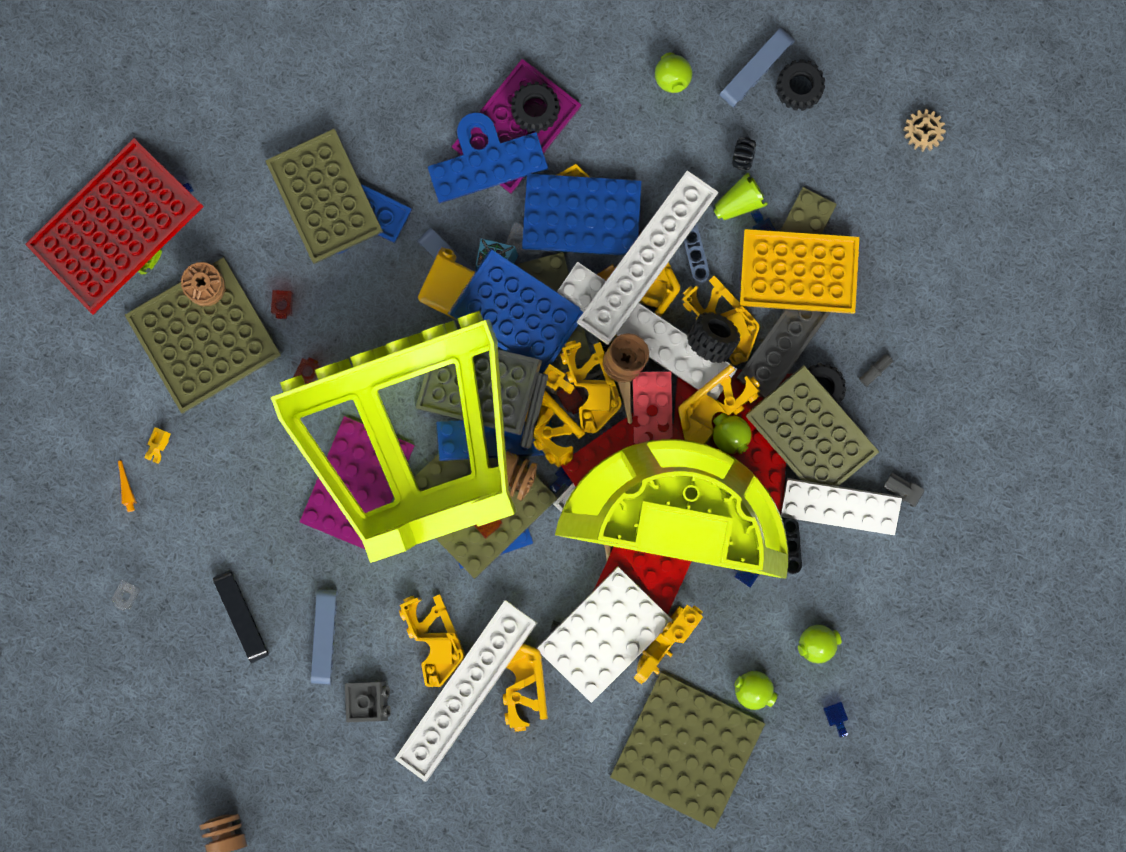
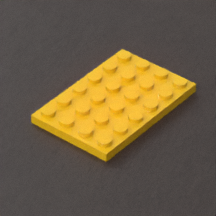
(799, 271)

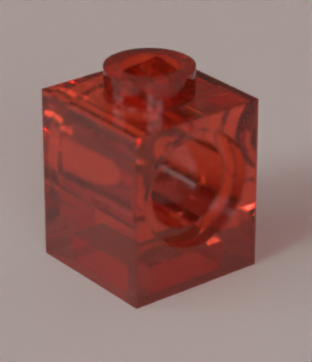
(278, 296)
(307, 363)
(572, 401)

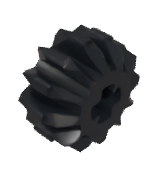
(744, 153)

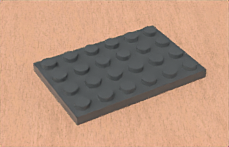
(517, 380)

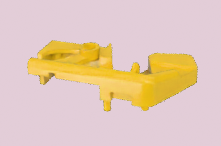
(662, 291)
(742, 319)
(603, 395)
(699, 409)
(543, 433)
(679, 630)
(445, 648)
(527, 669)

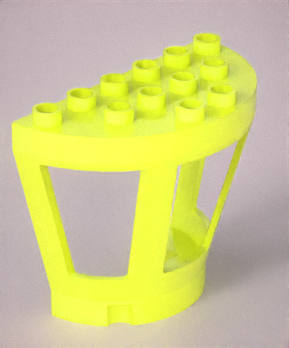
(681, 505)
(414, 513)

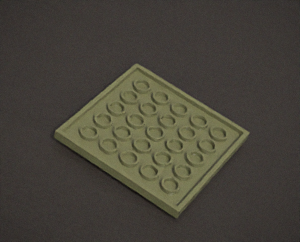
(202, 346)
(468, 544)
(687, 750)

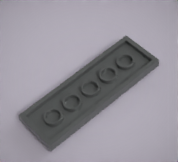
(782, 348)

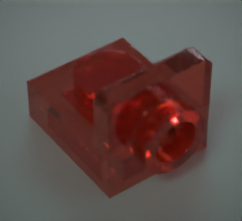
(489, 528)

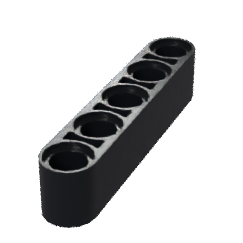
(240, 617)

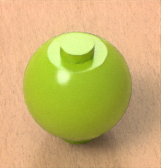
(673, 73)
(731, 434)
(818, 643)
(755, 690)

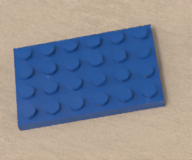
(581, 214)
(522, 310)

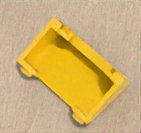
(444, 282)

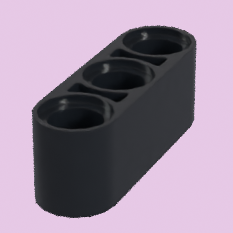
(795, 537)

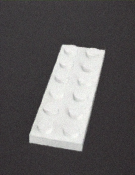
(841, 506)

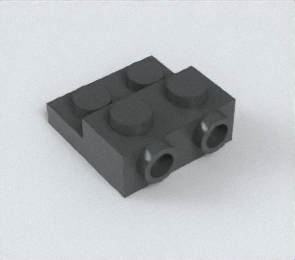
(367, 702)

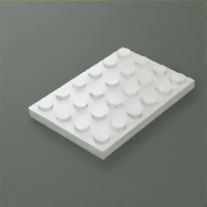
(604, 634)

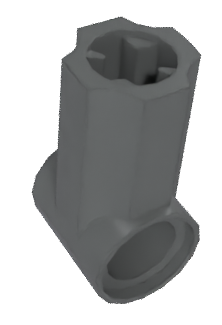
(908, 491)

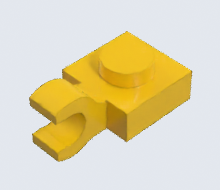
(556, 379)
(157, 442)

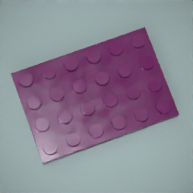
(500, 112)
(361, 473)

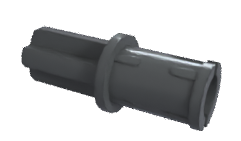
(876, 370)

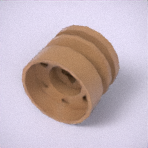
(203, 295)
(625, 348)
(518, 476)
(223, 834)

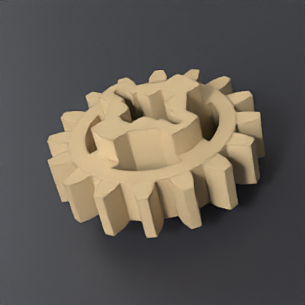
(932, 130)

